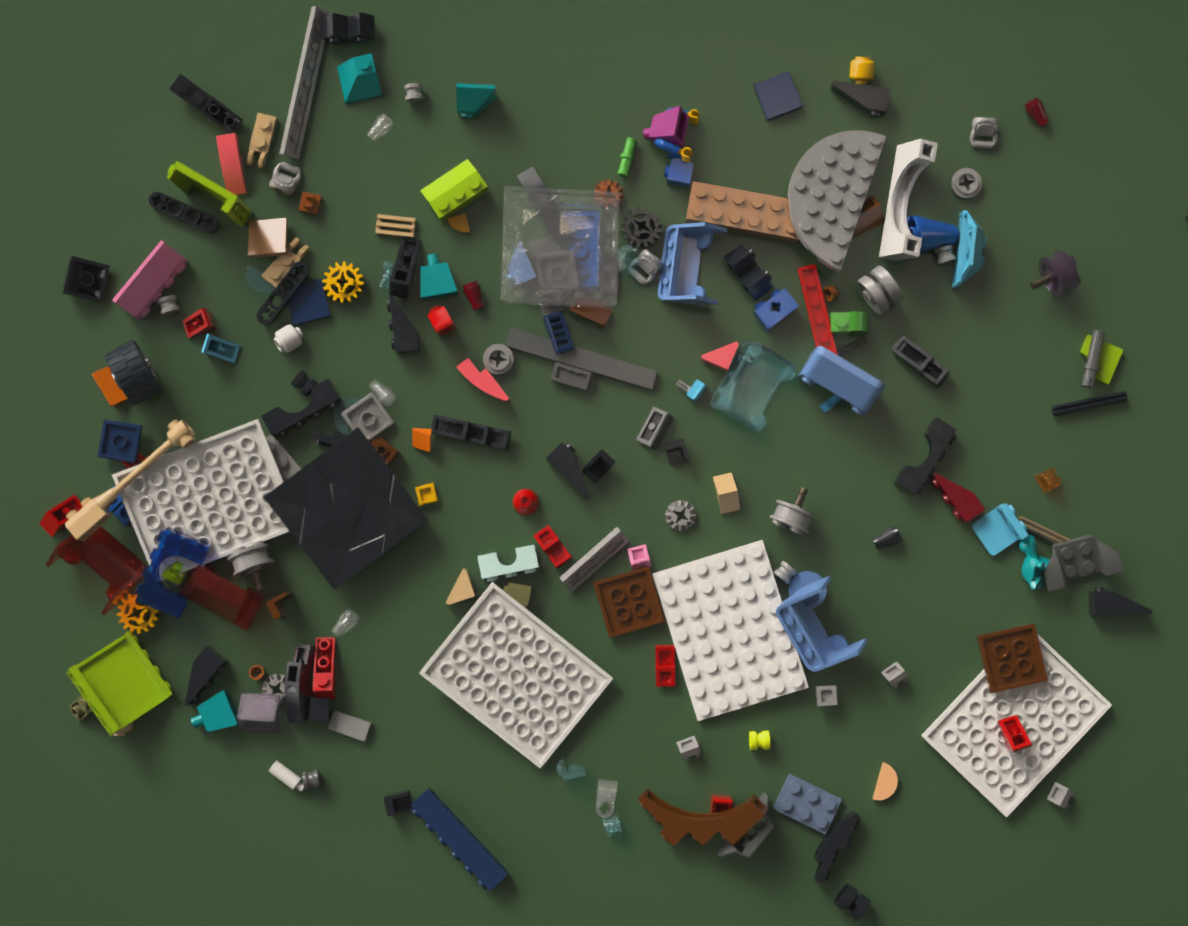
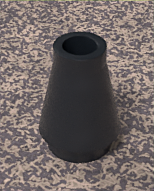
(888, 537)

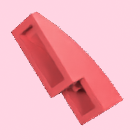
(231, 163)
(482, 380)

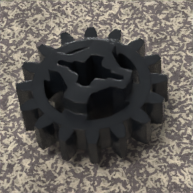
(634, 222)

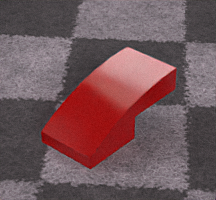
(552, 546)
(665, 665)

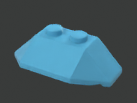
(968, 249)

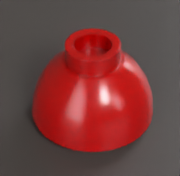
(525, 501)

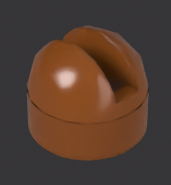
(830, 293)
(256, 669)

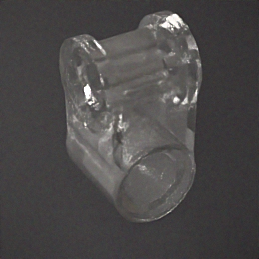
(606, 794)

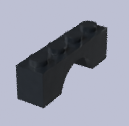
(323, 397)
(938, 435)

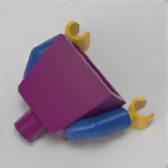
(669, 130)

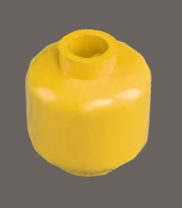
(862, 70)

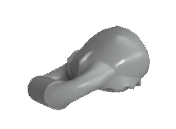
(984, 127)
(282, 183)
(649, 263)

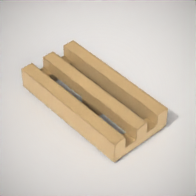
(379, 224)

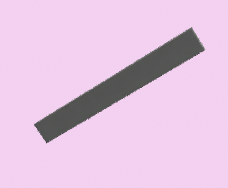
(582, 359)

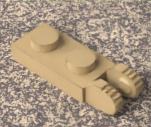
(261, 138)
(282, 264)

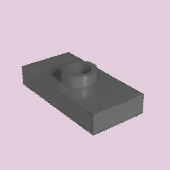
(571, 376)

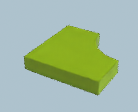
(1107, 362)

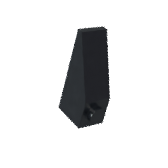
(866, 98)
(404, 268)
(565, 462)
(1111, 603)

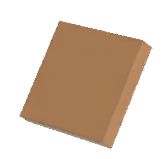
(268, 238)

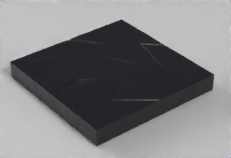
(346, 508)

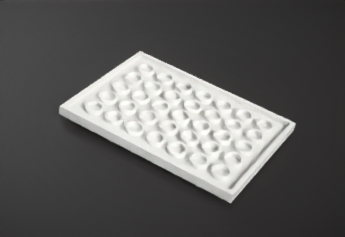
(207, 493)
(729, 630)
(516, 675)
(1051, 713)

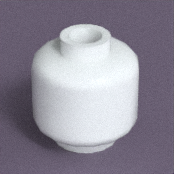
(288, 338)

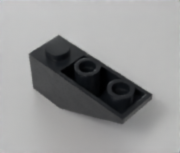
(405, 335)
(203, 670)

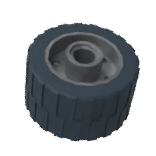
(133, 372)

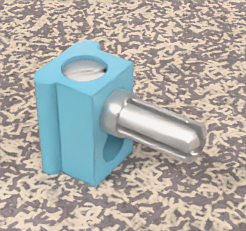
(695, 391)

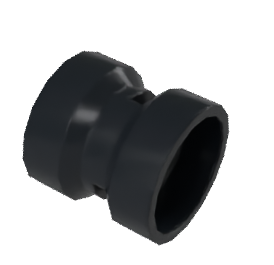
(304, 383)

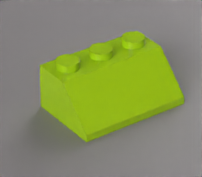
(455, 190)

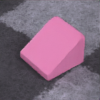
(639, 557)

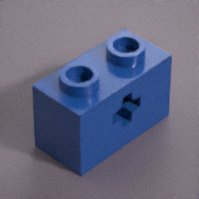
(786, 306)

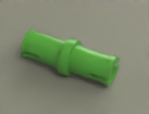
(627, 157)

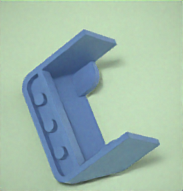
(682, 261)
(842, 379)
(807, 632)

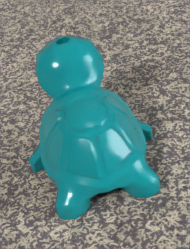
(1033, 564)

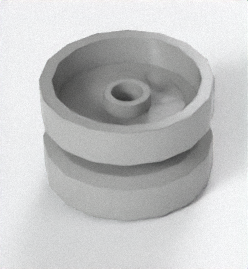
(879, 290)

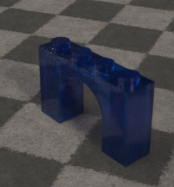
(152, 590)

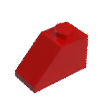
(441, 320)
(55, 518)

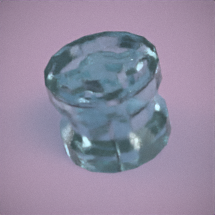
(612, 825)

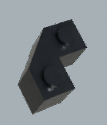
(345, 29)
(753, 278)

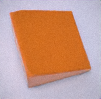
(422, 439)

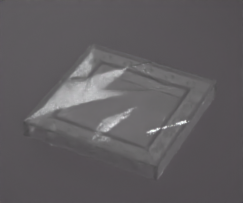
(559, 247)

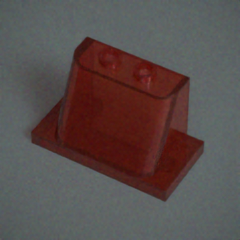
(222, 596)

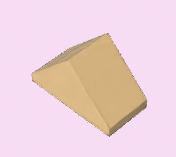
(726, 493)
(462, 589)

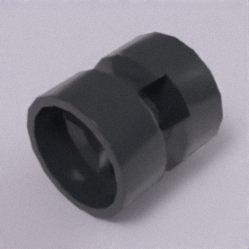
(850, 900)

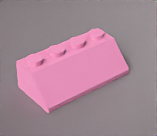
(150, 280)

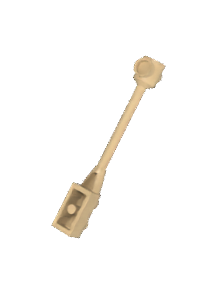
(96, 511)

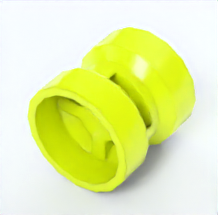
(759, 740)

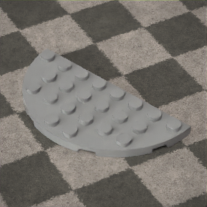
(830, 192)

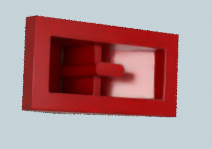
(199, 323)
(1014, 734)
(720, 803)

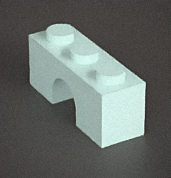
(491, 566)

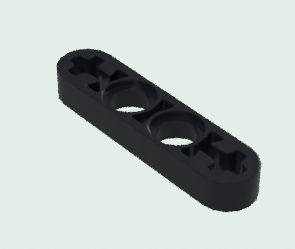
(184, 212)
(285, 295)

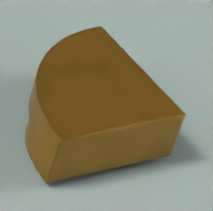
(459, 223)

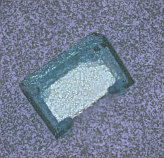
(751, 384)

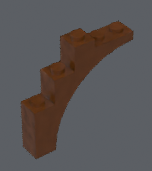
(703, 826)

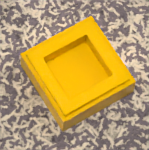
(426, 494)

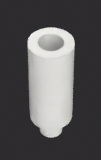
(286, 776)

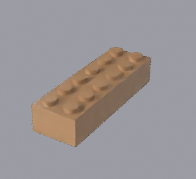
(741, 211)

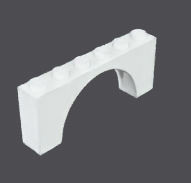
(909, 162)

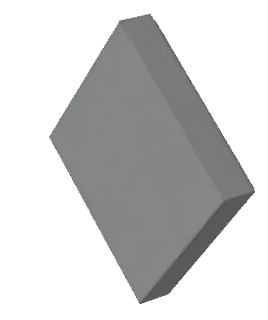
(368, 416)

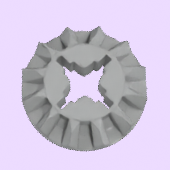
(970, 175)
(491, 365)
(678, 506)
(274, 680)

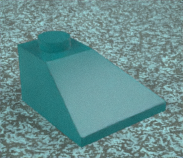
(359, 79)
(473, 98)

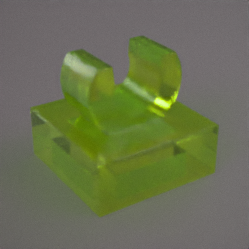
(174, 574)

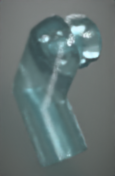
(388, 266)

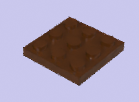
(628, 601)
(1012, 658)

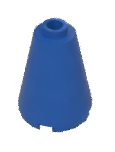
(933, 232)

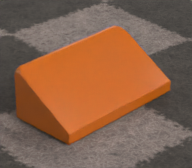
(109, 387)

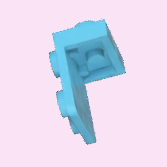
(999, 529)

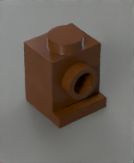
(390, 452)

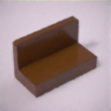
(870, 216)
(597, 316)
(276, 607)

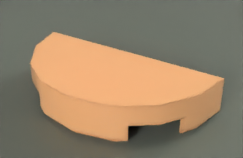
(886, 783)

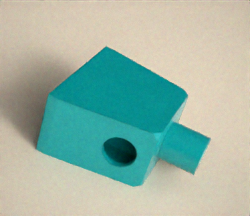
(436, 279)
(216, 713)

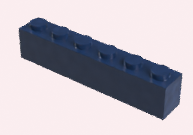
(459, 839)

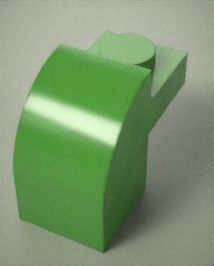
(850, 322)

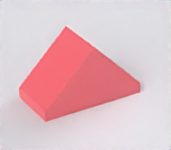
(721, 357)

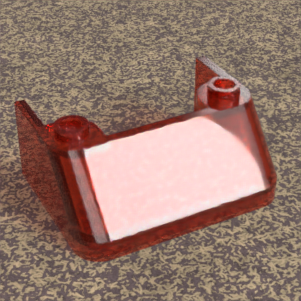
(106, 558)

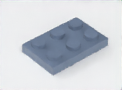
(807, 803)

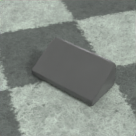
(655, 428)

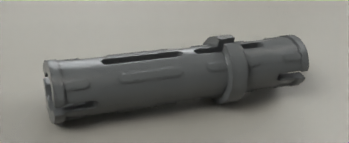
(1091, 365)

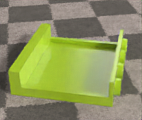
(233, 206)
(120, 683)

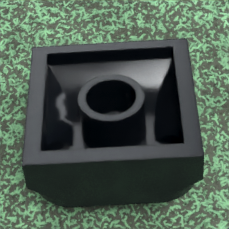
(85, 279)

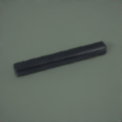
(1089, 403)

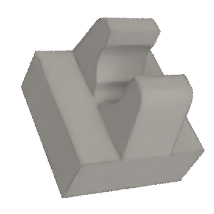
(894, 674)
(826, 695)
(688, 747)
(1060, 795)

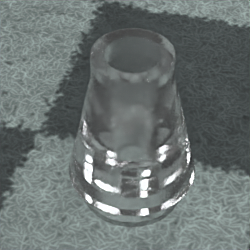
(380, 127)
(383, 393)
(345, 622)

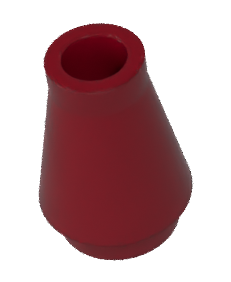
(1036, 111)
(473, 294)

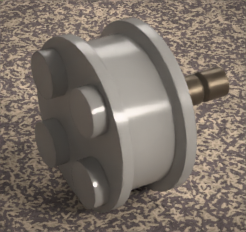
(793, 515)
(251, 561)

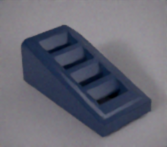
(554, 317)

